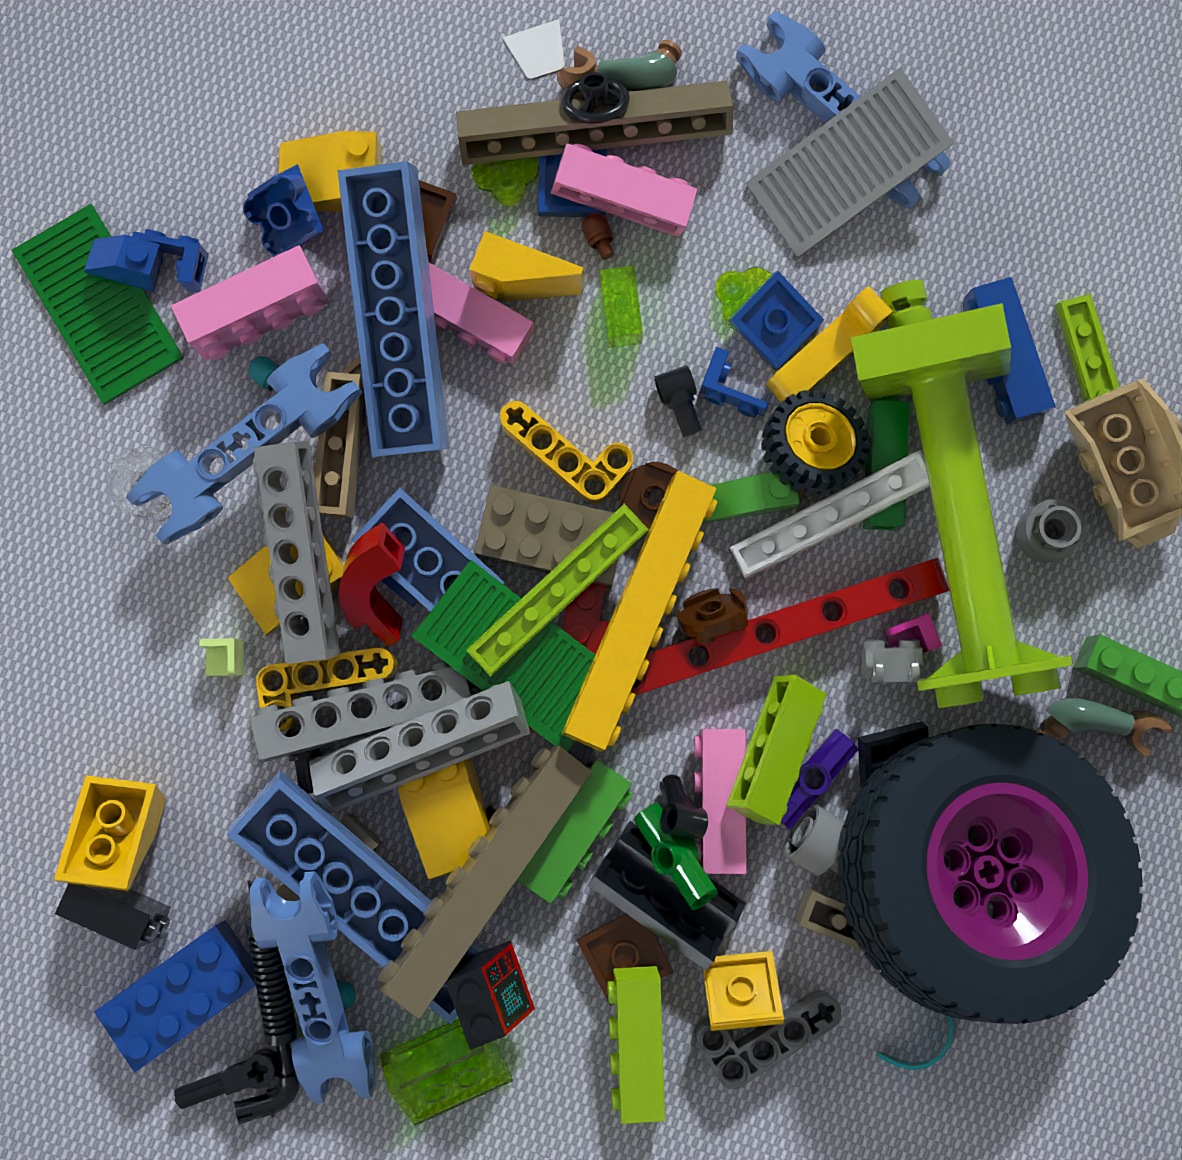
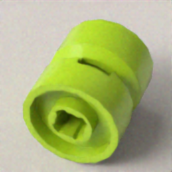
(906, 294)

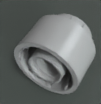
(1068, 524)
(815, 841)

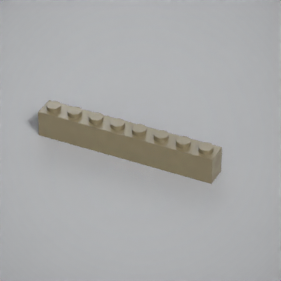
(546, 129)
(483, 881)

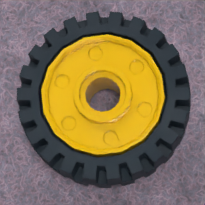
(815, 467)

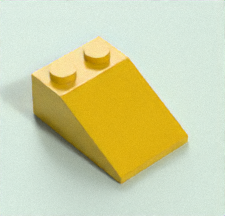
(323, 156)
(520, 272)
(258, 591)
(445, 816)
(110, 832)

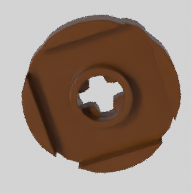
(644, 480)
(713, 614)

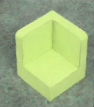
(224, 656)

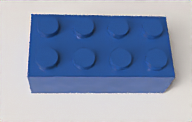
(178, 995)

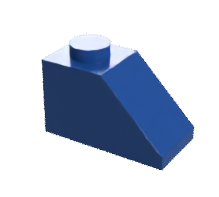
(126, 261)

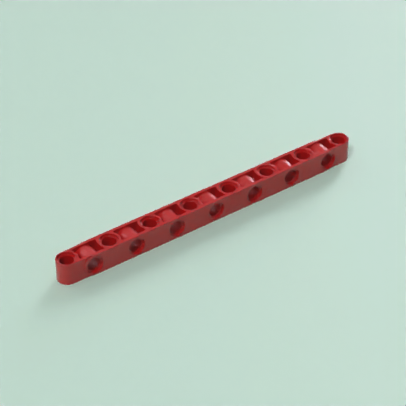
(796, 624)

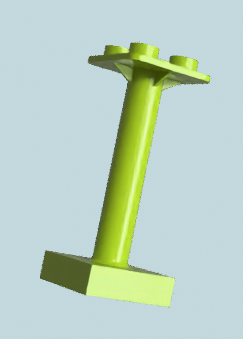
(934, 365)

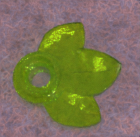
(500, 174)
(746, 283)

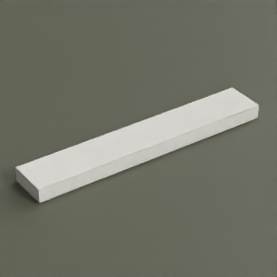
(831, 515)

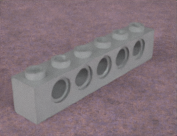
(306, 534)
(273, 744)
(418, 747)

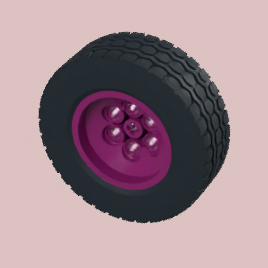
(1064, 849)

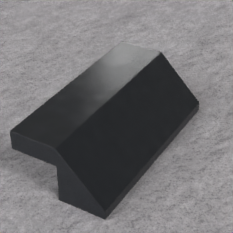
(654, 900)

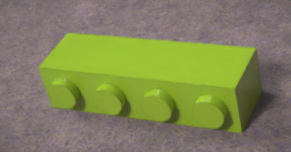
(777, 750)
(638, 1044)

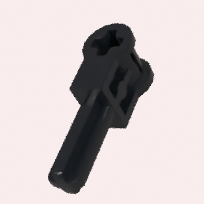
(231, 1080)

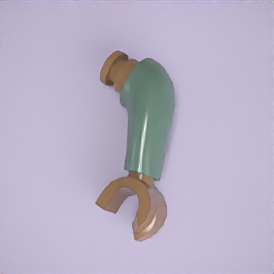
(646, 72)
(1083, 715)

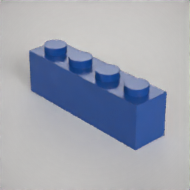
(1025, 390)

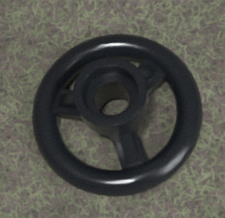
(597, 92)

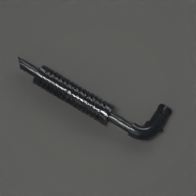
(278, 1027)

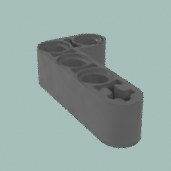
(781, 1045)

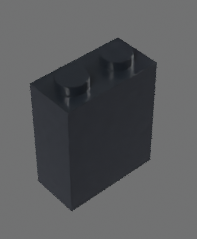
(116, 914)

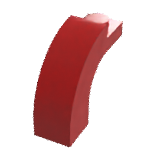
(368, 562)

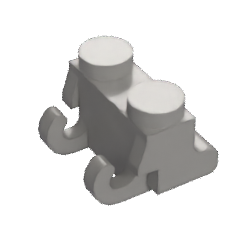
(891, 663)

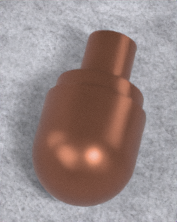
(598, 234)

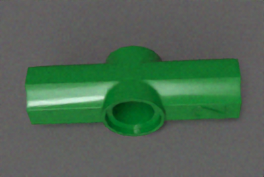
(676, 858)

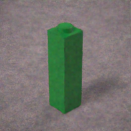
(888, 444)

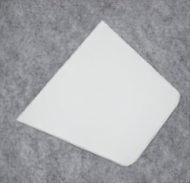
(538, 49)

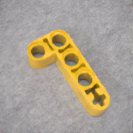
(830, 347)
(563, 448)
(327, 678)

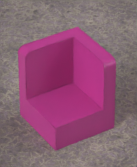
(917, 628)

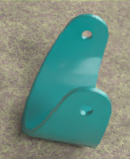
(924, 1064)

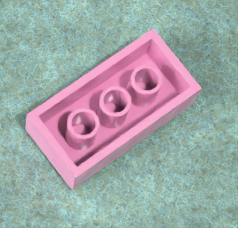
(250, 304)

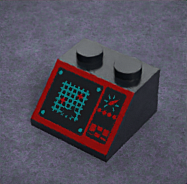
(489, 994)

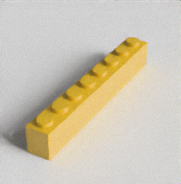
(639, 612)

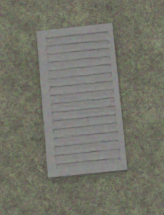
(850, 162)

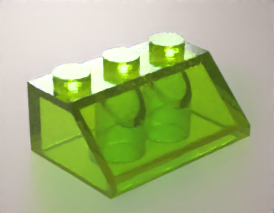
(441, 1072)

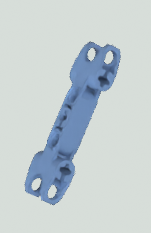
(796, 68)
(192, 484)
(300, 934)

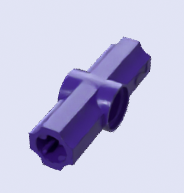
(828, 761)

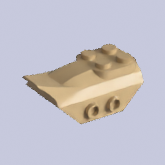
(1134, 459)

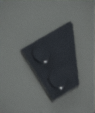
(879, 746)

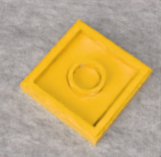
(743, 991)

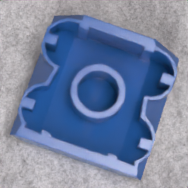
(283, 212)

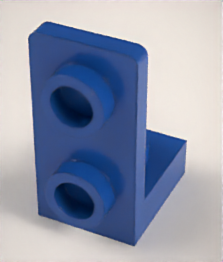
(191, 267)
(719, 394)

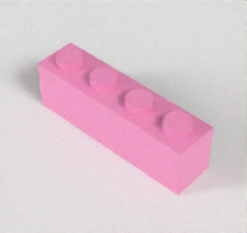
(624, 189)
(478, 317)
(724, 843)

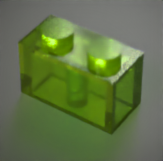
(621, 306)

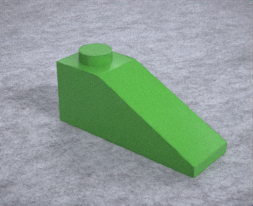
(752, 497)

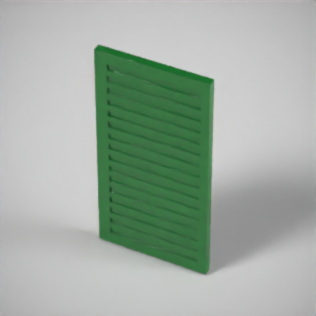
(103, 321)
(543, 672)

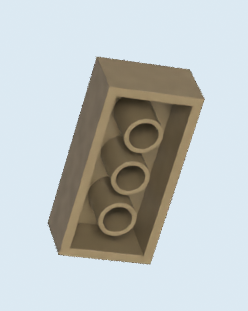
(536, 531)

